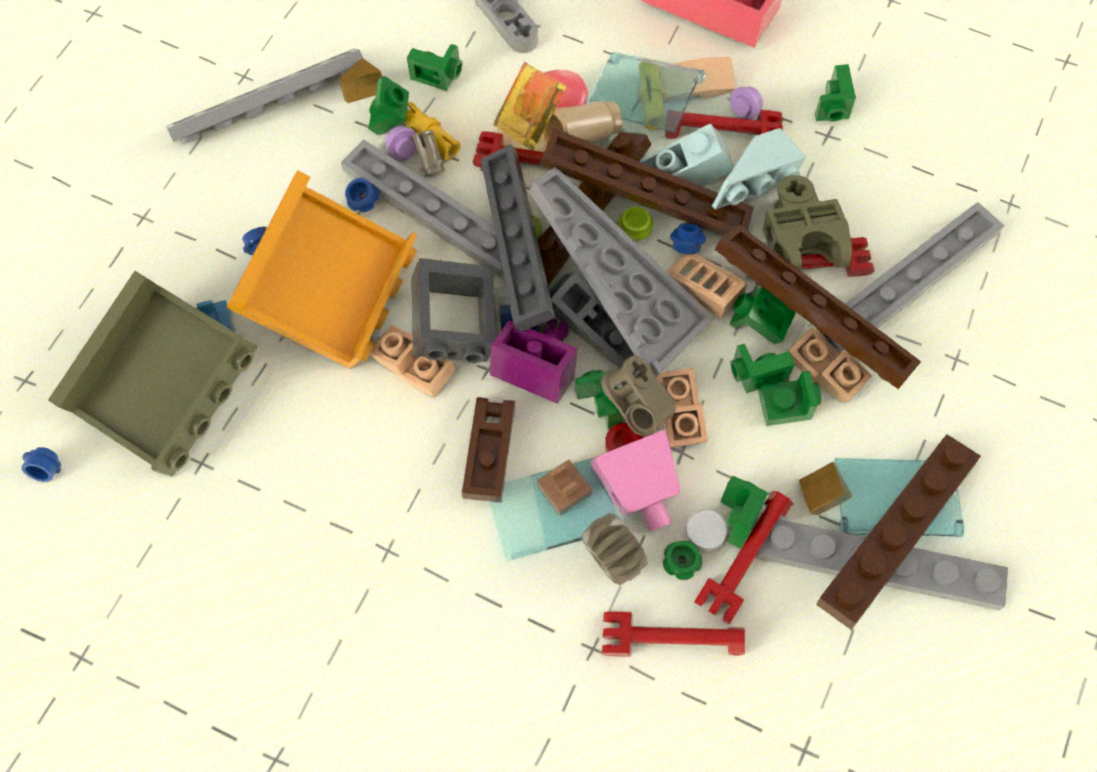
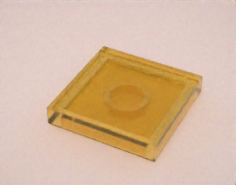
(529, 105)

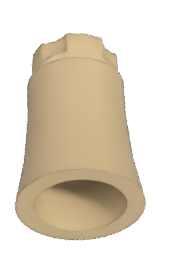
(586, 121)

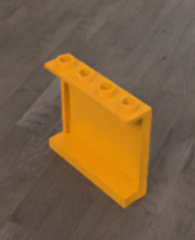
(322, 275)

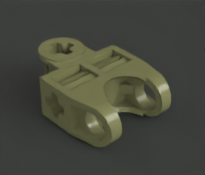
(807, 225)

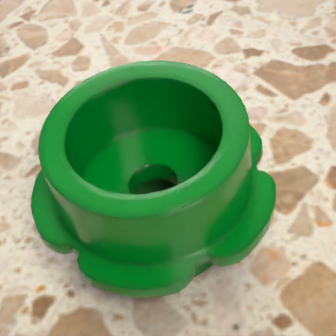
(682, 549)

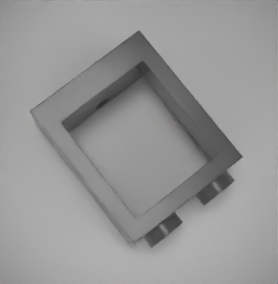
(452, 279)

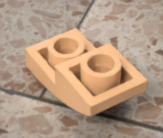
(718, 76)
(396, 353)
(833, 371)
(688, 421)

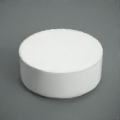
(706, 530)

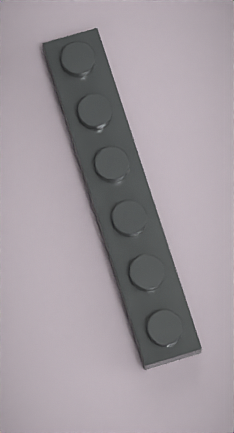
(517, 239)

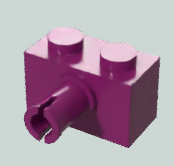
(535, 359)

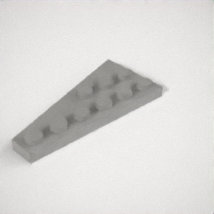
(637, 293)

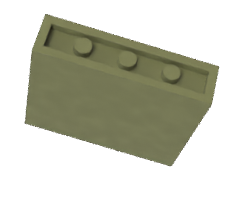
(153, 374)

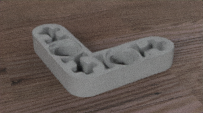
(508, 26)

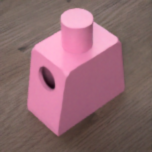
(640, 478)

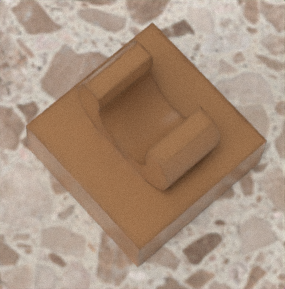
(564, 487)

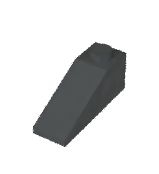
(585, 315)

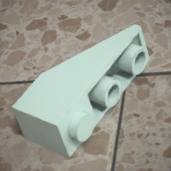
(695, 158)
(760, 168)

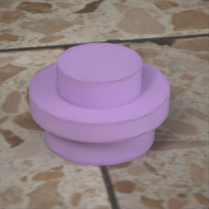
(746, 102)
(400, 143)

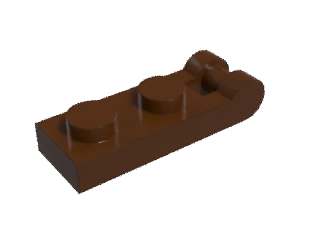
(488, 450)

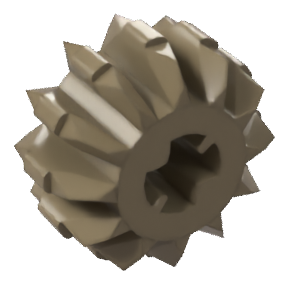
(614, 549)

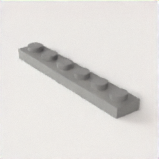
(253, 101)
(425, 203)
(925, 266)
(920, 572)

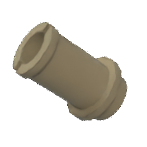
(428, 153)

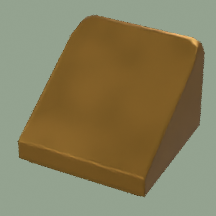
(360, 81)
(824, 489)

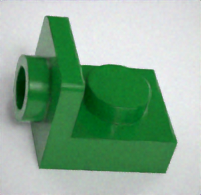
(433, 69)
(839, 96)
(388, 107)
(763, 314)
(764, 370)
(590, 386)
(790, 400)
(746, 503)

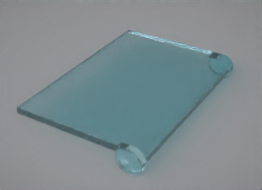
(647, 89)
(875, 488)
(531, 524)

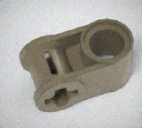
(641, 399)

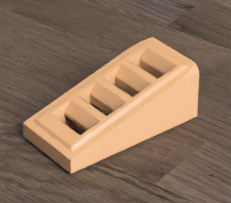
(707, 297)

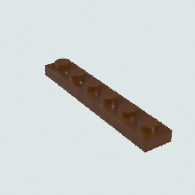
(642, 183)
(551, 248)
(818, 306)
(897, 532)

